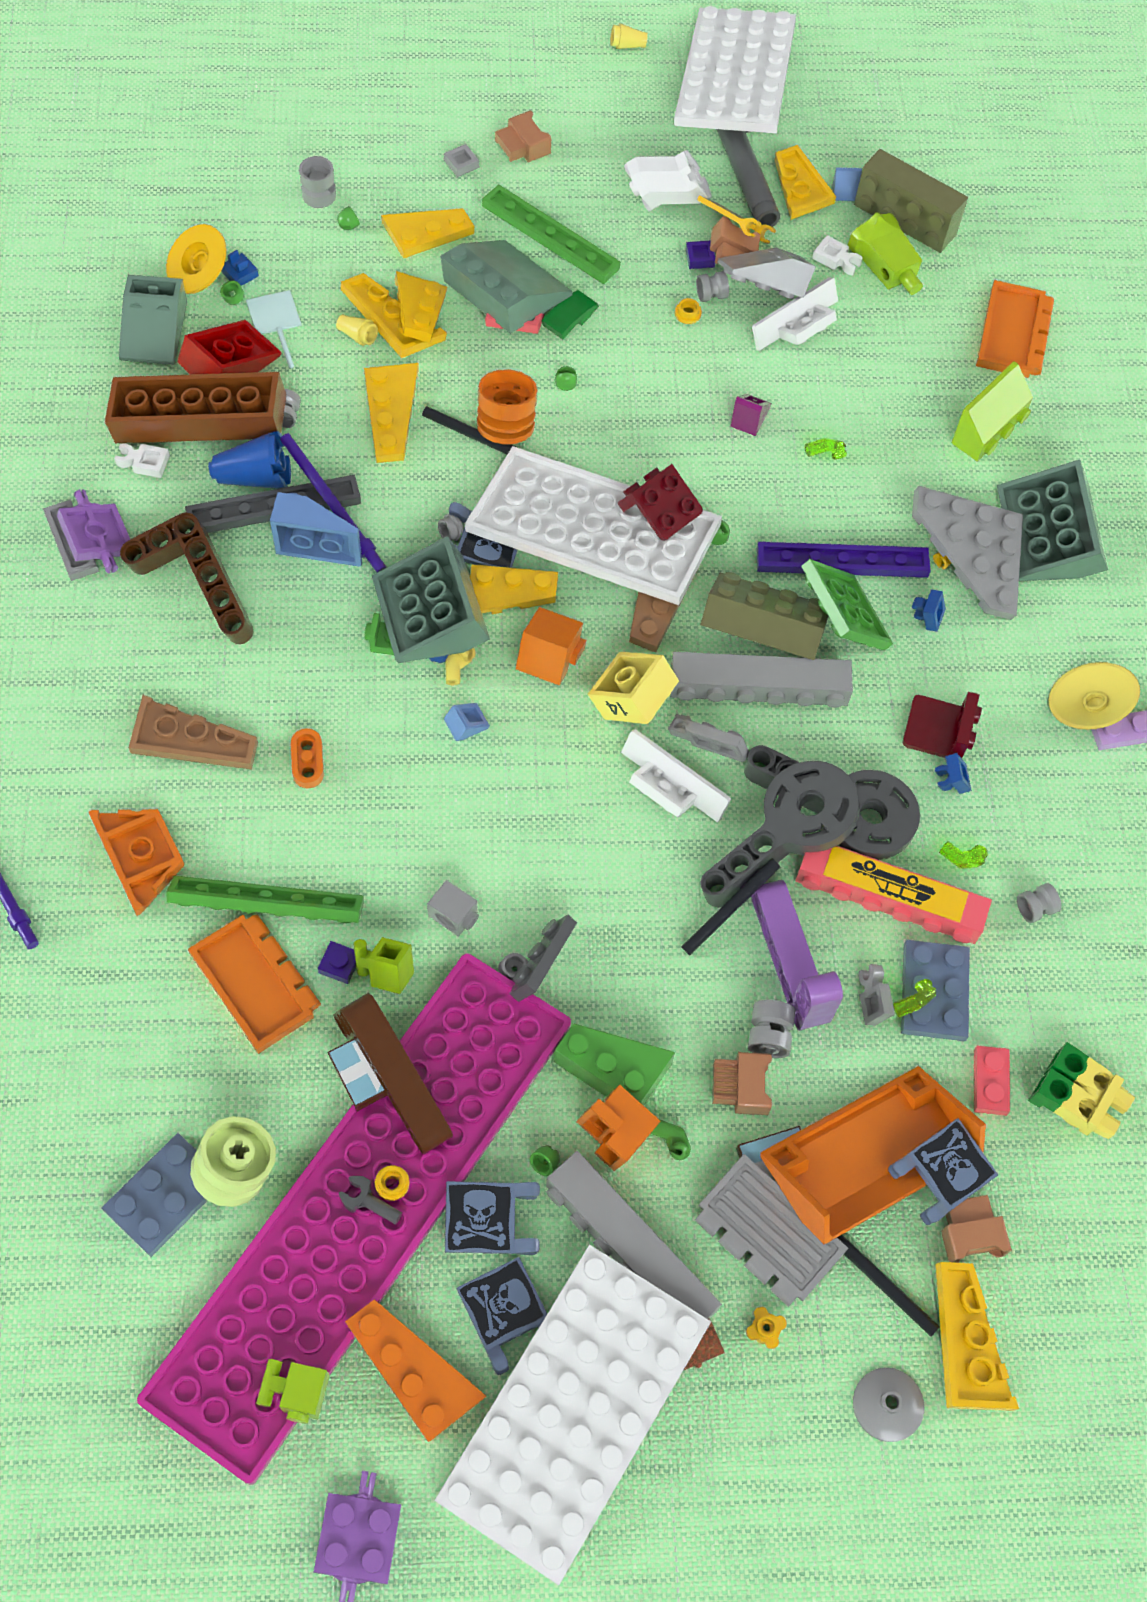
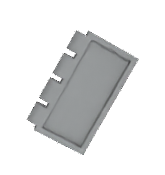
(766, 1225)

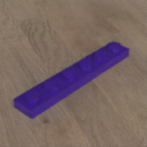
(853, 559)

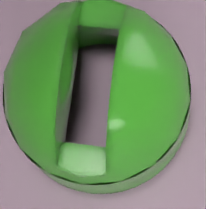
(347, 219)
(227, 288)
(566, 378)
(719, 537)
(538, 1159)

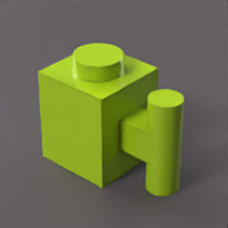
(388, 964)
(300, 1391)

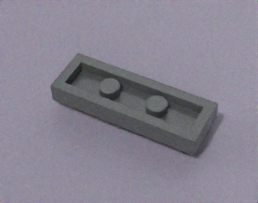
(542, 957)

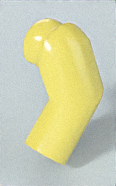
(455, 663)

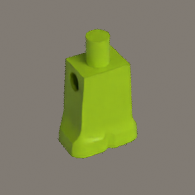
(887, 252)

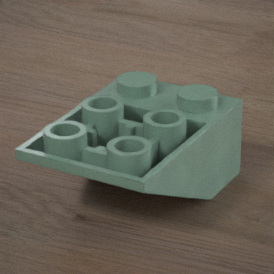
(151, 319)

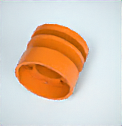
(506, 406)

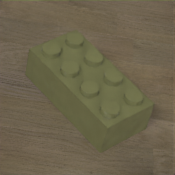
(918, 201)
(765, 615)

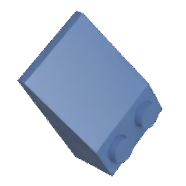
(313, 532)

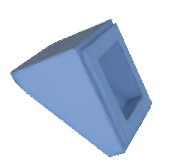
(846, 183)
(465, 721)

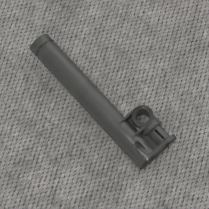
(750, 176)

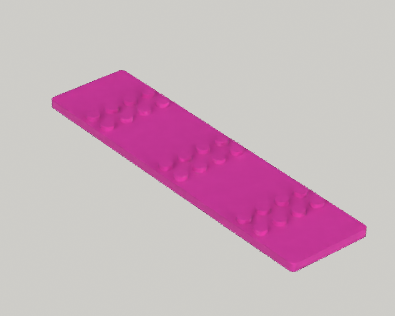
(319, 1260)

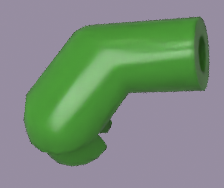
(675, 1138)

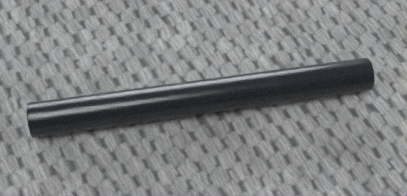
(463, 428)
(730, 906)
(889, 1288)

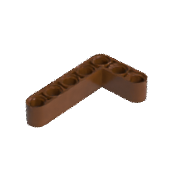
(203, 568)
(394, 1071)

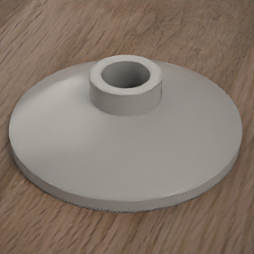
(873, 1413)

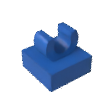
(239, 268)
(930, 609)
(957, 774)

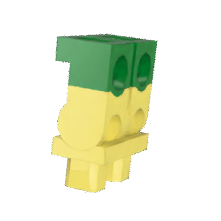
(1082, 1092)

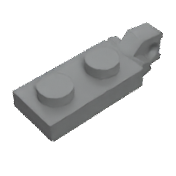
(709, 738)

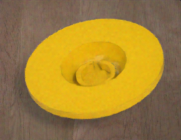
(197, 257)

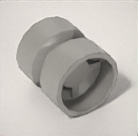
(317, 182)
(771, 1023)

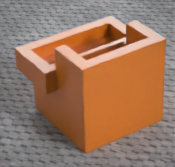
(550, 645)
(618, 1125)

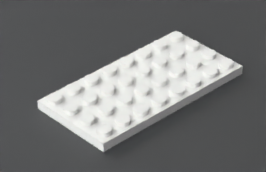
(736, 70)
(578, 524)
(573, 1414)

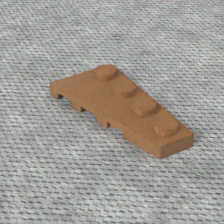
(651, 620)
(177, 735)

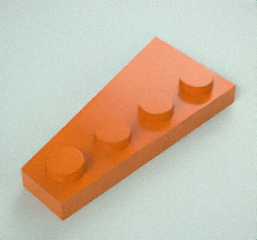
(417, 1375)

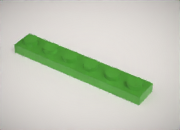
(551, 234)
(265, 899)

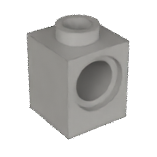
(453, 908)

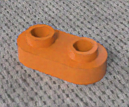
(307, 760)

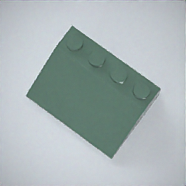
(502, 282)
(1057, 524)
(430, 604)

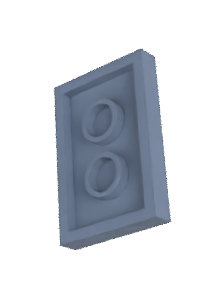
(949, 971)
(158, 1197)

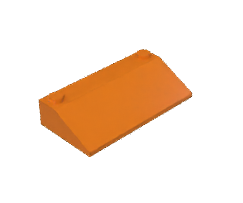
(840, 1164)

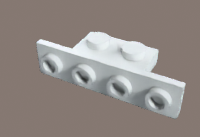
(799, 317)
(671, 781)

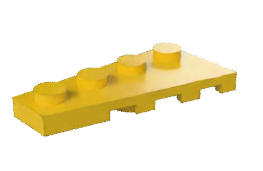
(384, 311)
(390, 408)
(969, 1351)

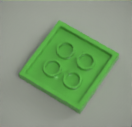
(846, 605)

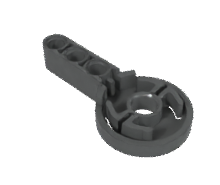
(897, 823)
(786, 825)

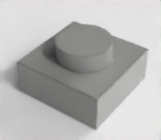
(461, 160)

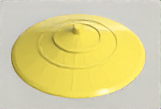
(1094, 695)

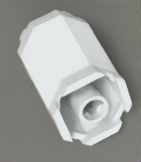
(667, 180)

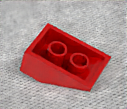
(227, 349)

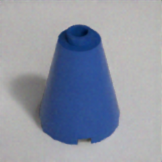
(253, 464)

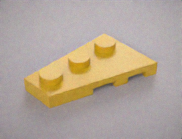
(427, 229)

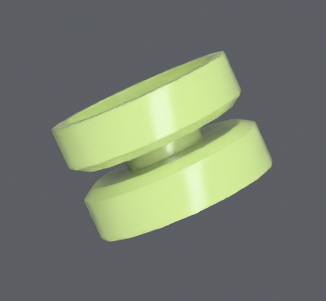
(233, 1161)

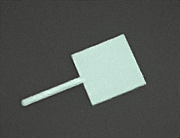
(274, 314)

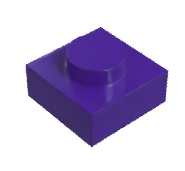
(700, 255)
(338, 962)

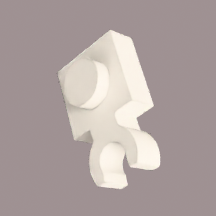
(835, 254)
(146, 460)

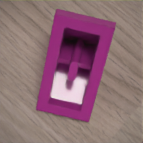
(749, 413)

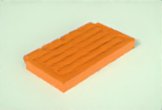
(1015, 328)
(252, 983)

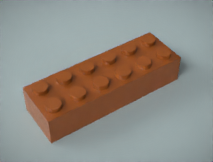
(195, 407)

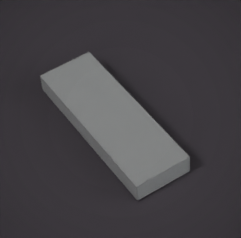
(75, 569)

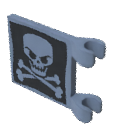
(480, 550)
(949, 1166)
(483, 1217)
(502, 1308)

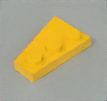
(801, 183)
(419, 304)
(512, 587)

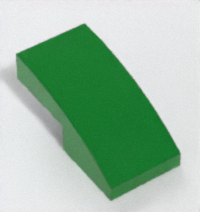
(569, 313)

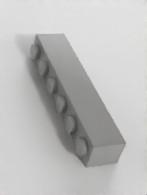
(762, 679)
(624, 1234)

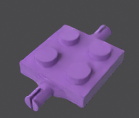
(93, 530)
(357, 1538)

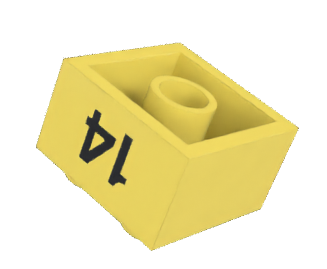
(633, 687)

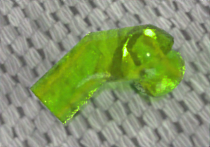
(823, 445)
(964, 859)
(917, 1001)

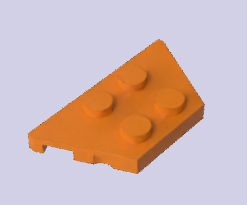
(139, 852)

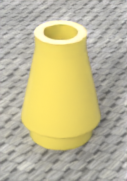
(627, 37)
(359, 329)

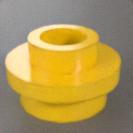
(688, 311)
(392, 1172)

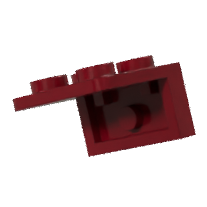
(663, 501)
(942, 726)

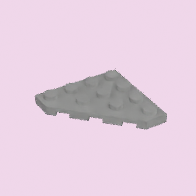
(980, 544)

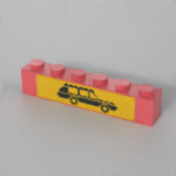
(896, 892)

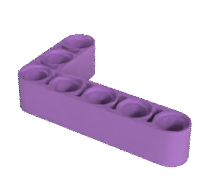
(810, 994)

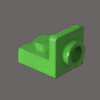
(378, 636)

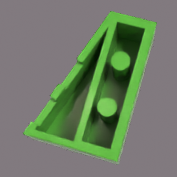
(612, 1060)

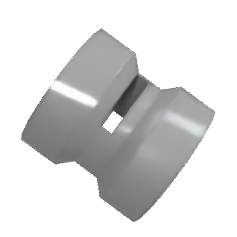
(712, 286)
(291, 407)
(1041, 901)

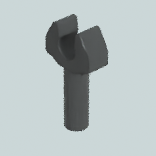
(369, 1201)

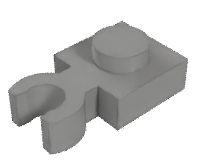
(876, 999)

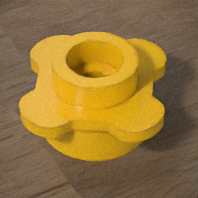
(756, 1330)

